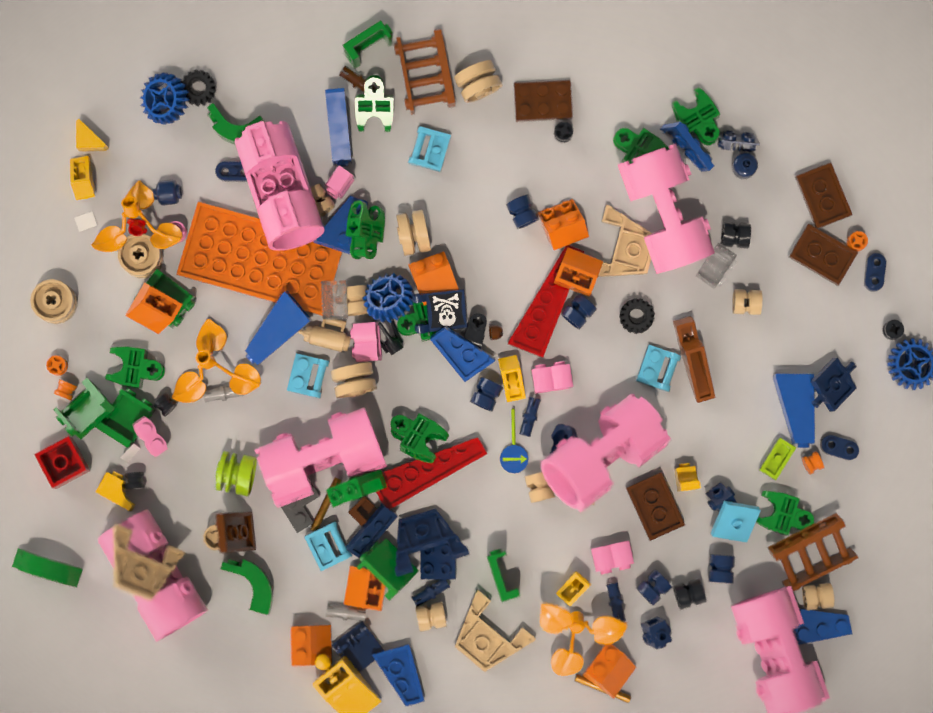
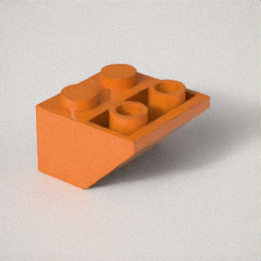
(563, 224)
(578, 272)
(153, 308)
(364, 590)

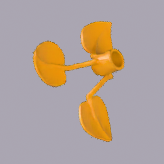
(138, 198)
(213, 338)
(555, 619)

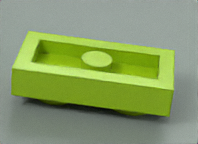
(777, 459)

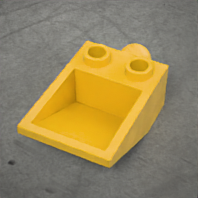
(347, 690)

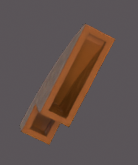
(694, 359)

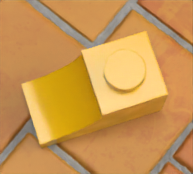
(81, 178)
(511, 378)
(686, 478)
(113, 489)

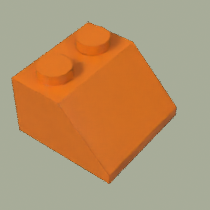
(433, 274)
(310, 642)
(609, 670)

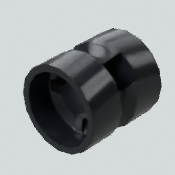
(736, 235)
(689, 594)

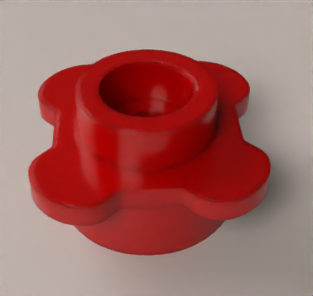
(136, 227)

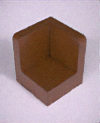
(362, 511)

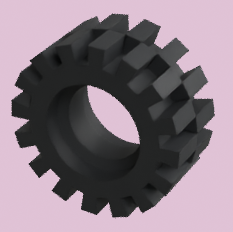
(209, 91)
(625, 316)

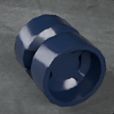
(522, 211)
(578, 312)
(486, 394)
(721, 569)
(654, 587)

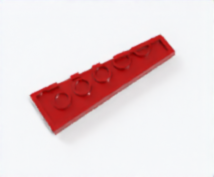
(542, 315)
(417, 475)

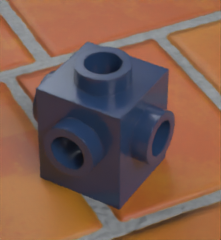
(718, 495)
(656, 633)

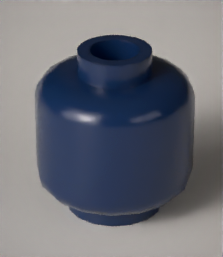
(740, 170)
(167, 192)

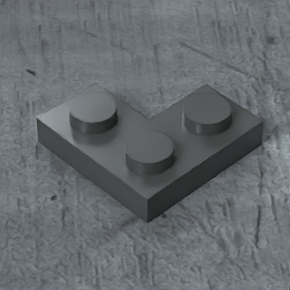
(297, 513)

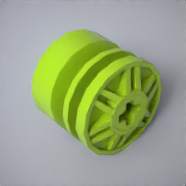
(236, 473)

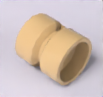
(326, 203)
(355, 300)
(754, 302)
(539, 487)
(211, 537)
(818, 596)
(430, 616)

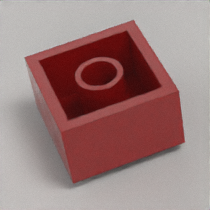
(62, 462)

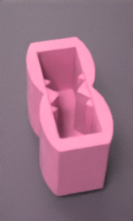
(339, 183)
(367, 342)
(551, 378)
(147, 432)
(612, 556)

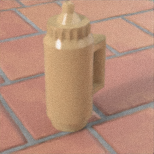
(327, 338)

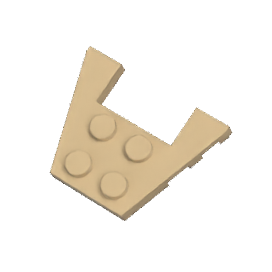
(631, 251)
(136, 572)
(484, 644)

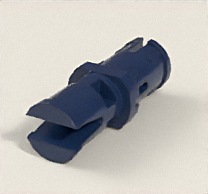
(529, 417)
(430, 592)
(615, 601)

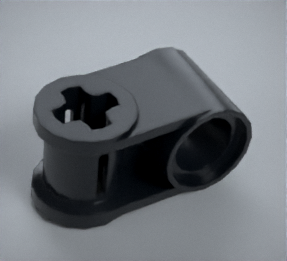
(476, 334)

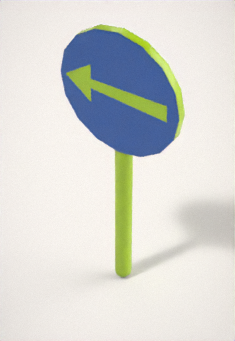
(514, 457)

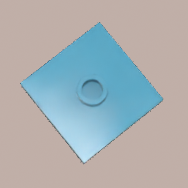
(735, 521)

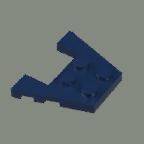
(421, 533)

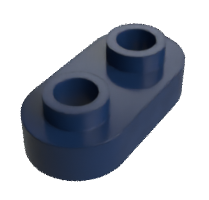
(234, 174)
(874, 271)
(840, 447)

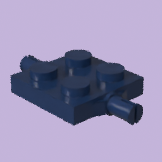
(833, 384)

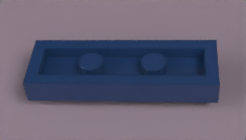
(371, 531)

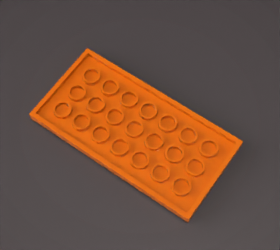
(234, 255)

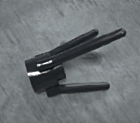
(393, 344)

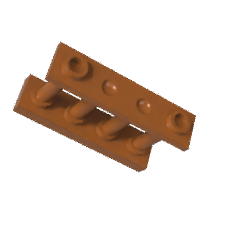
(438, 60)
(805, 537)

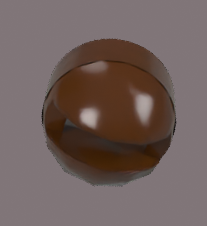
(495, 332)

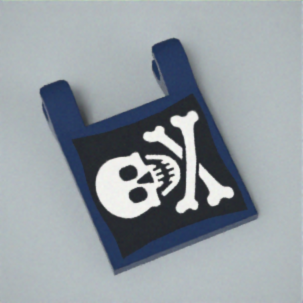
(443, 310)

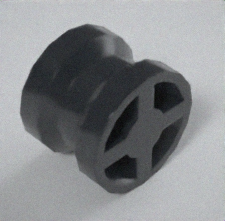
(564, 128)
(889, 331)
(165, 404)
(134, 480)

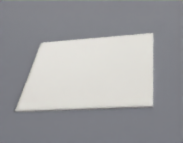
(85, 221)
(130, 453)

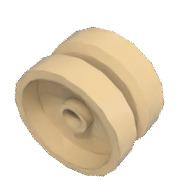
(478, 81)
(412, 233)
(145, 265)
(42, 300)
(353, 379)

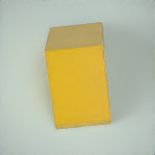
(87, 140)
(573, 588)

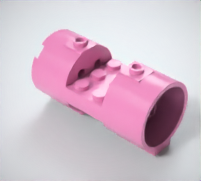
(279, 185)
(679, 241)
(288, 468)
(580, 471)
(177, 600)
(769, 622)

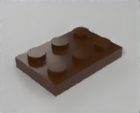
(543, 101)
(823, 195)
(823, 255)
(655, 506)
(235, 532)

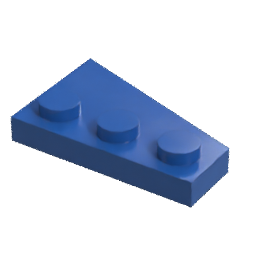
(683, 139)
(335, 230)
(461, 354)
(821, 626)
(401, 673)

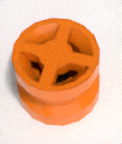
(860, 239)
(54, 362)
(65, 390)
(812, 462)

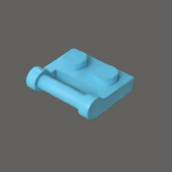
(435, 152)
(652, 365)
(302, 372)
(322, 549)

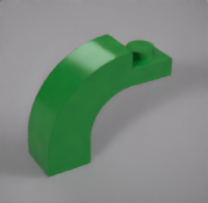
(225, 129)
(47, 568)
(260, 583)

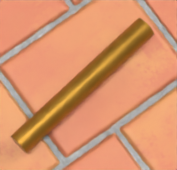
(324, 507)
(582, 680)

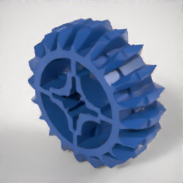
(170, 97)
(391, 303)
(916, 370)

